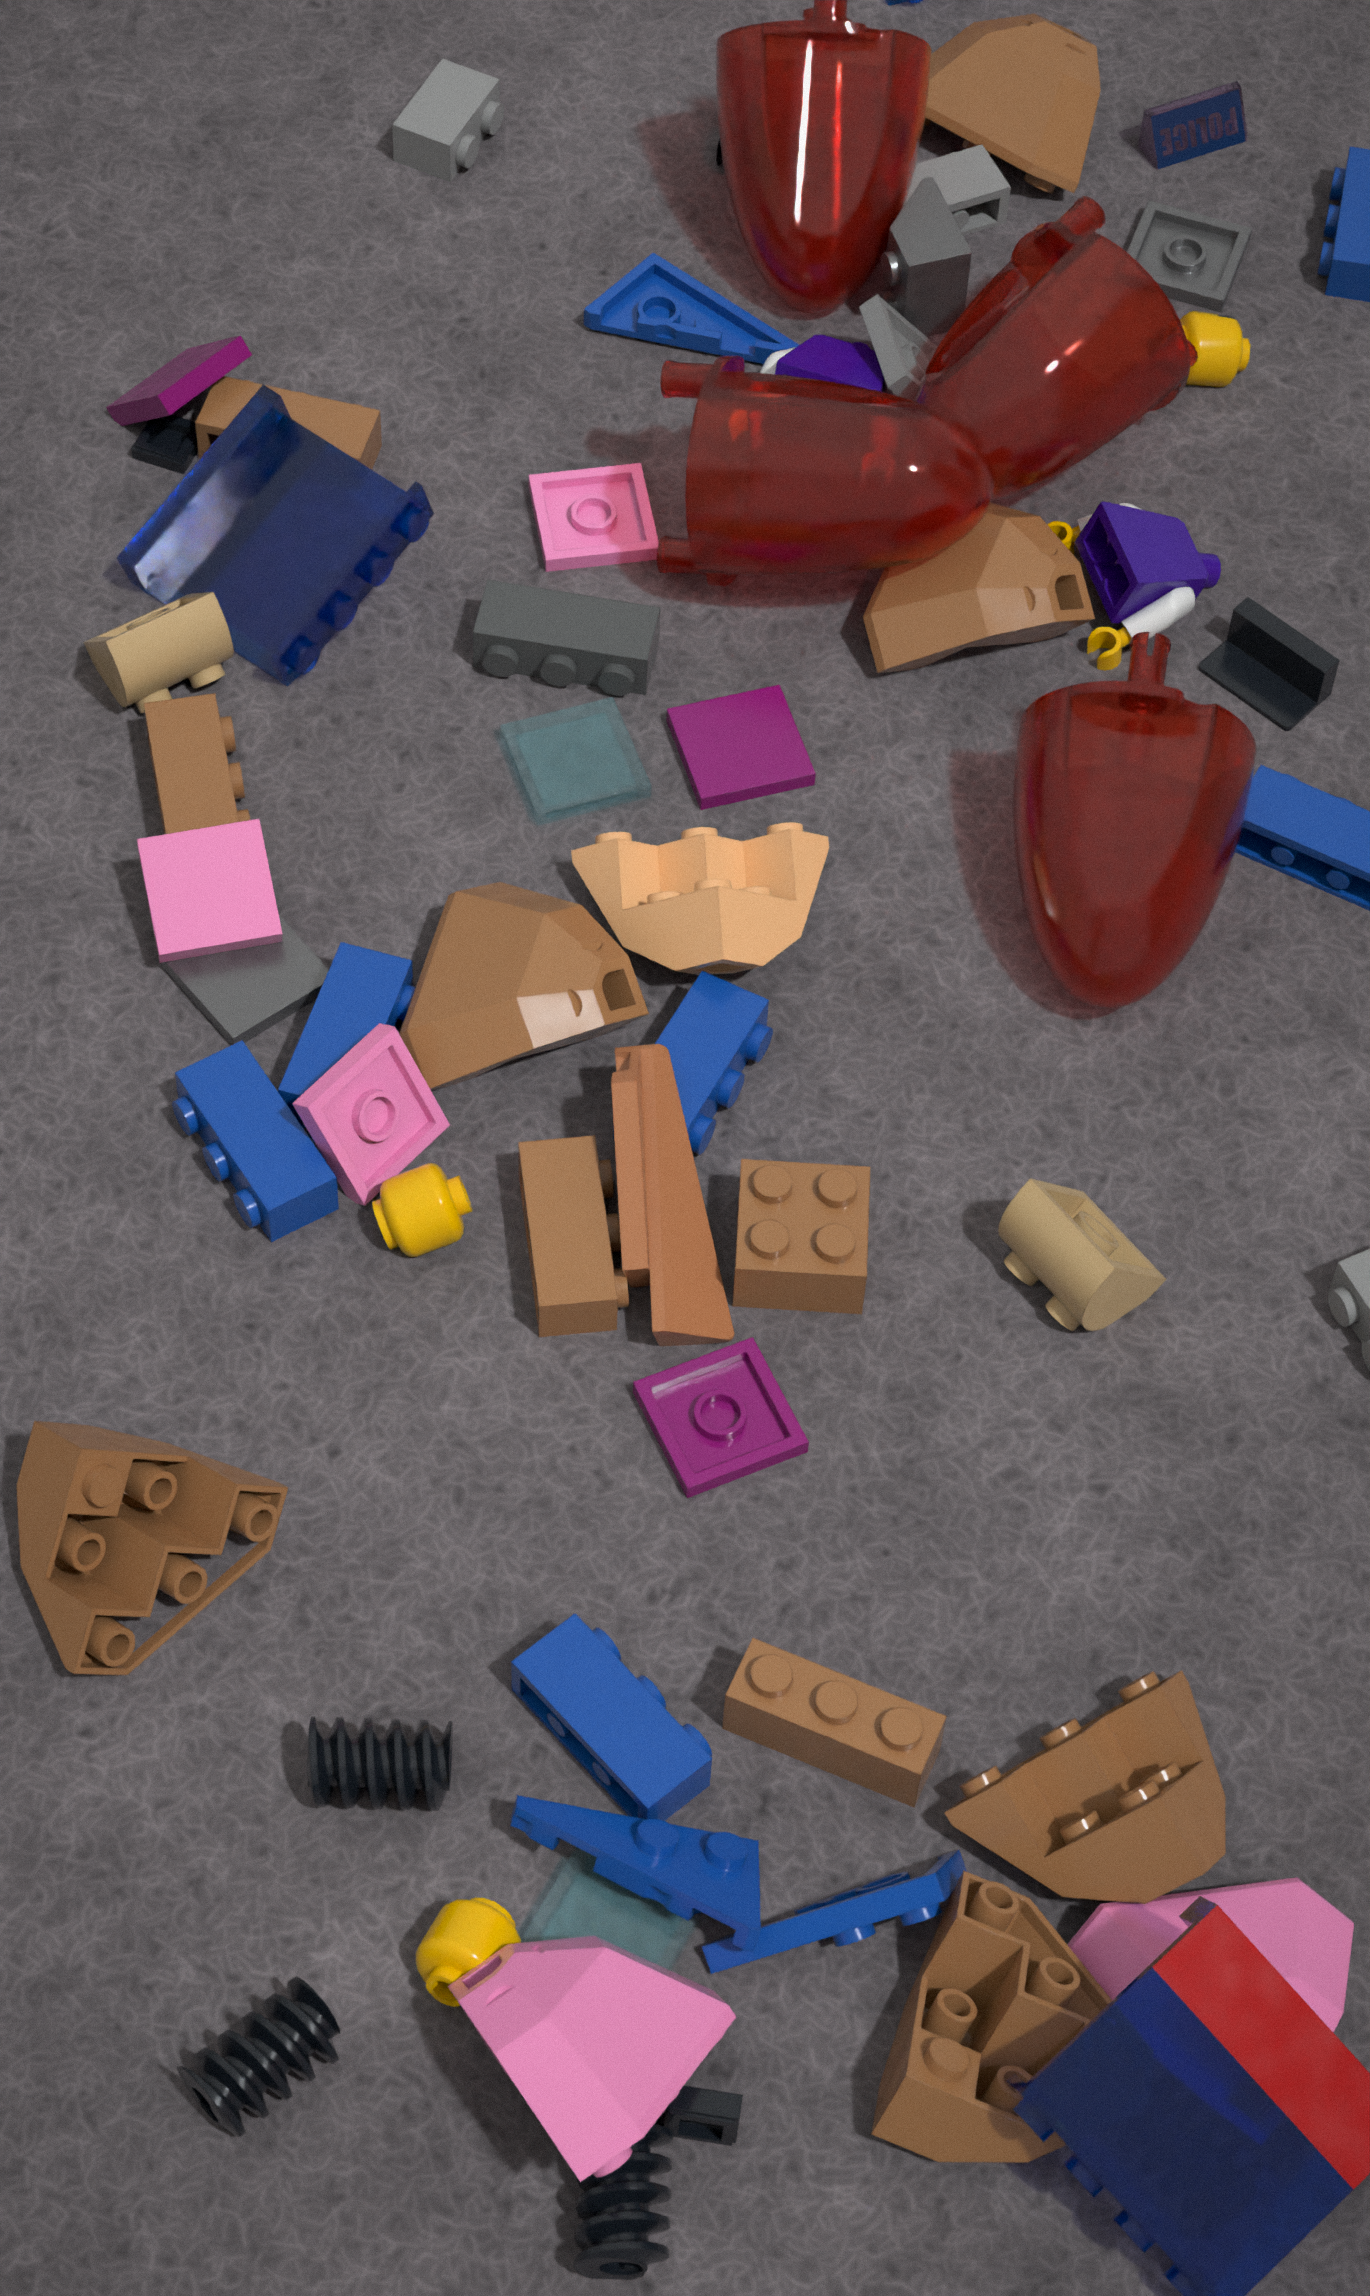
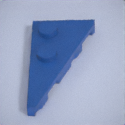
(677, 310)
(659, 1861)
(848, 1914)

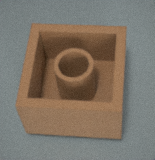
(801, 1236)

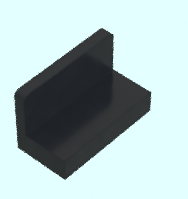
(1271, 666)

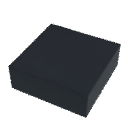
(167, 443)
(704, 2115)

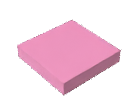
(593, 517)
(209, 890)
(371, 1113)

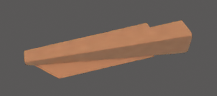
(662, 1204)

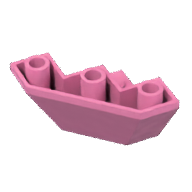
(1282, 1918)
(591, 2039)

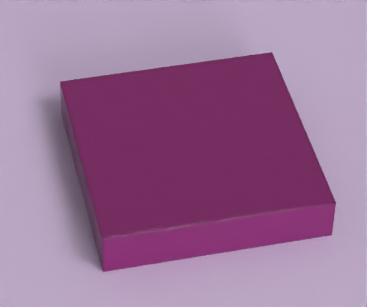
(179, 381)
(740, 747)
(720, 1417)

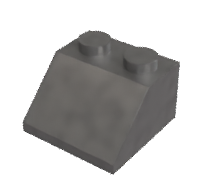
(926, 262)

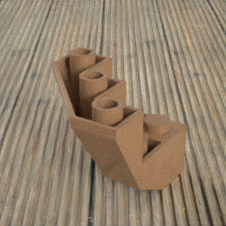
(1021, 93)
(990, 588)
(514, 980)
(108, 1530)
(1108, 1804)
(986, 2005)

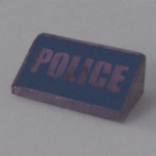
(1193, 126)

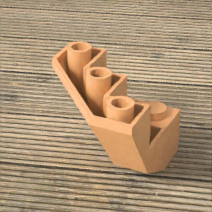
(706, 896)

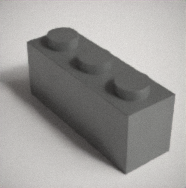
(566, 638)

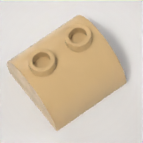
(162, 649)
(1076, 1254)

